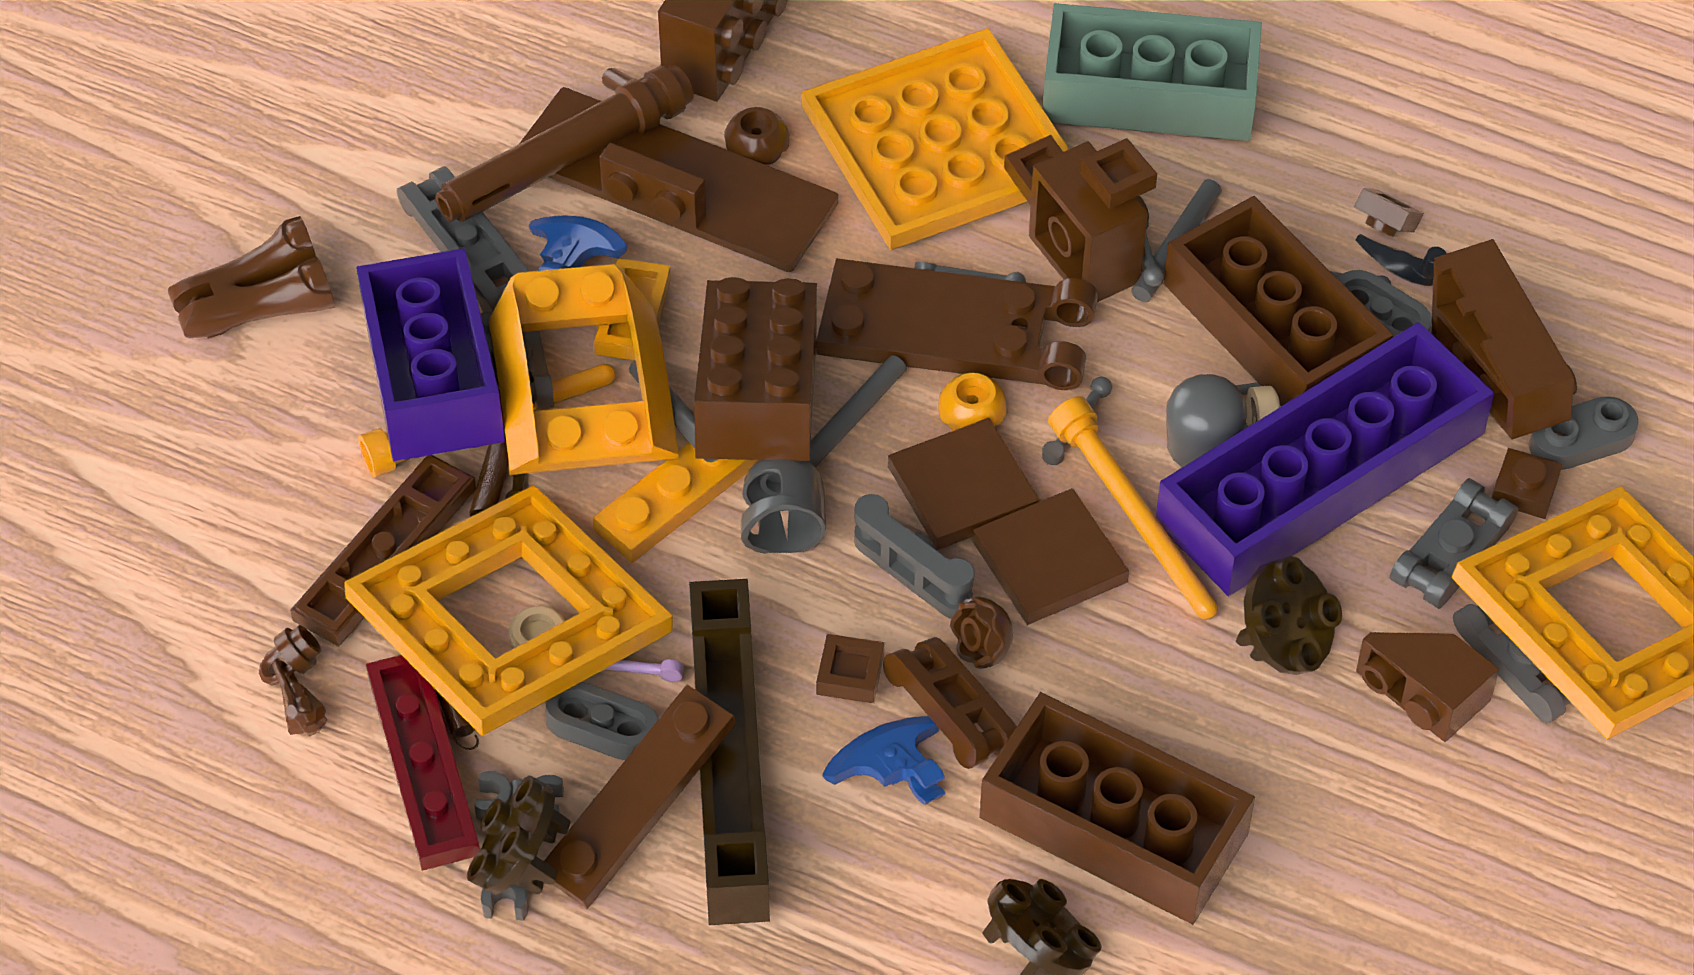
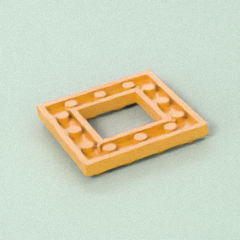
(1512, 587)
(489, 691)

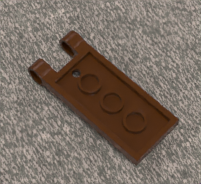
(954, 322)

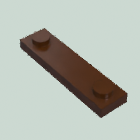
(407, 518)
(638, 795)

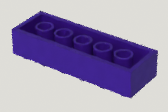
(1323, 457)

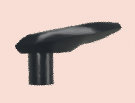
(1401, 262)

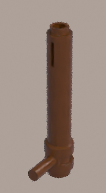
(632, 109)

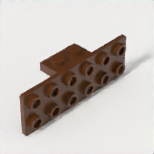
(698, 188)

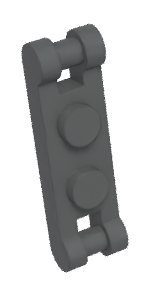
(485, 247)

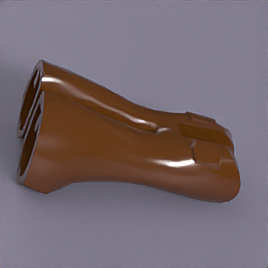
(264, 283)

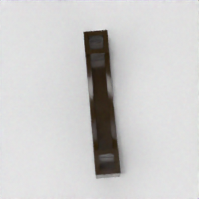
(731, 776)

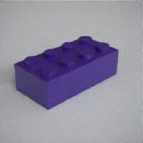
(430, 355)

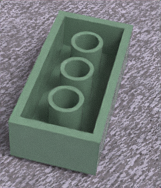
(1152, 71)

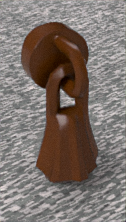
(299, 649)

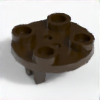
(1289, 617)
(514, 837)
(1040, 928)

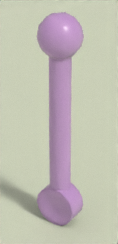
(669, 670)

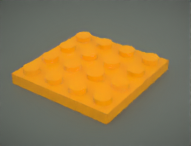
(930, 135)

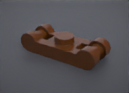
(951, 699)

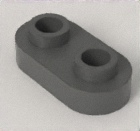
(1387, 303)
(1588, 433)
(606, 721)

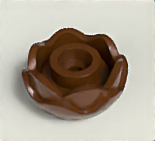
(757, 135)
(982, 631)

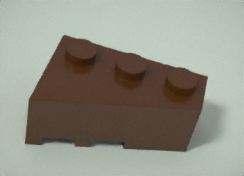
(1501, 339)

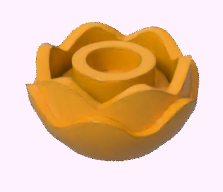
(969, 388)

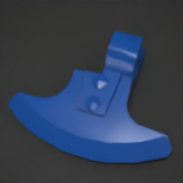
(575, 240)
(890, 757)

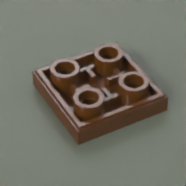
(961, 481)
(1050, 556)

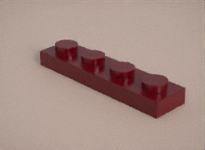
(423, 763)

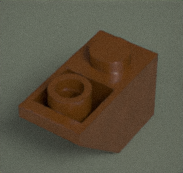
(1429, 676)

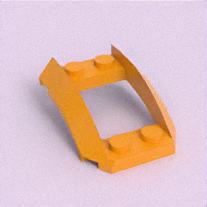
(589, 433)

